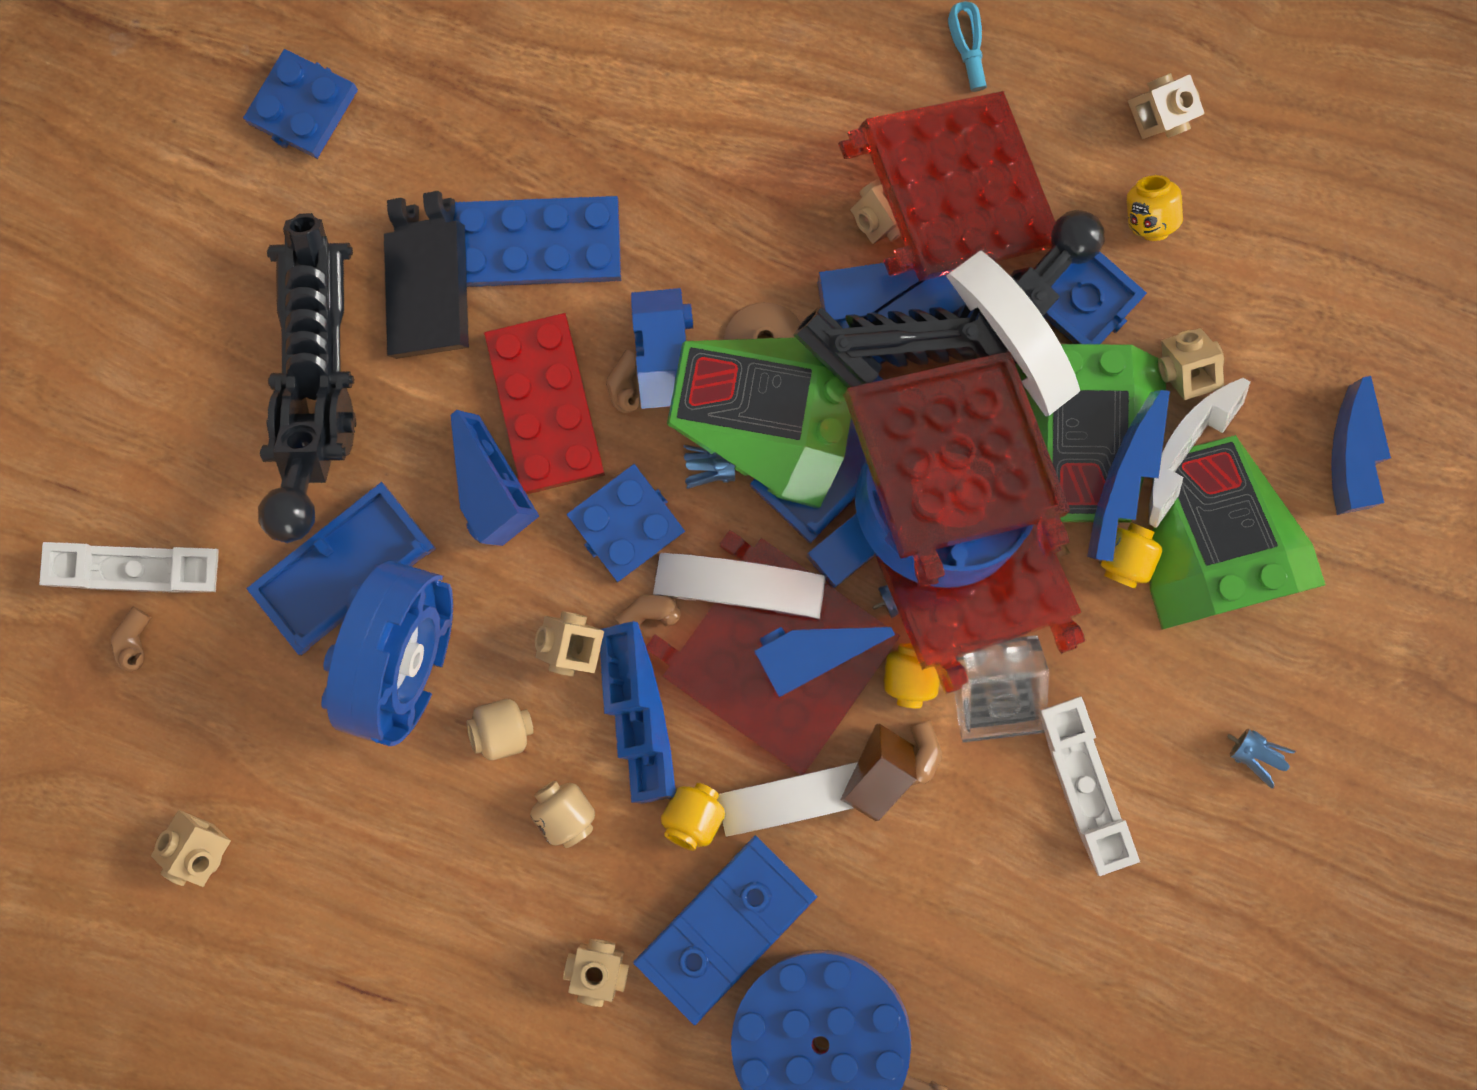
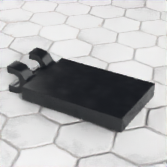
(425, 279)

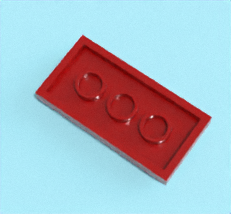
(544, 403)

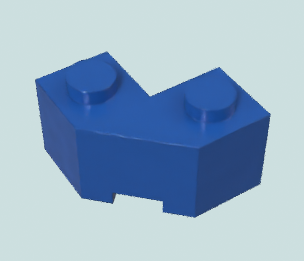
(659, 333)

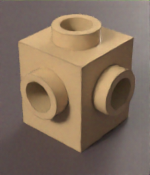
(1166, 106)
(874, 214)
(1192, 363)
(568, 644)
(189, 849)
(609, 961)

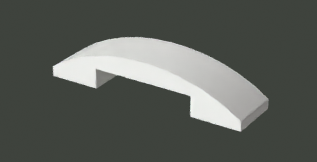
(1020, 328)
(1216, 411)
(129, 568)
(740, 584)
(1087, 787)
(785, 800)

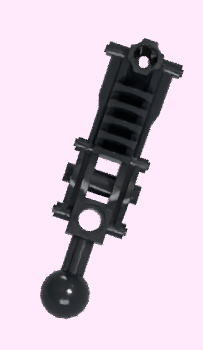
(310, 321)
(937, 335)

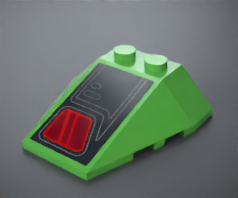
(764, 411)
(1092, 424)
(1227, 540)

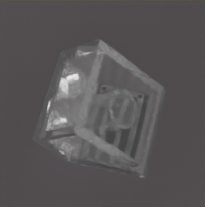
(1003, 690)

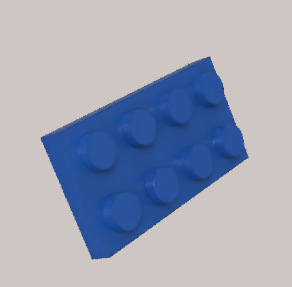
(541, 241)

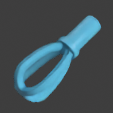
(971, 57)

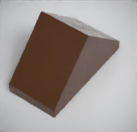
(881, 773)

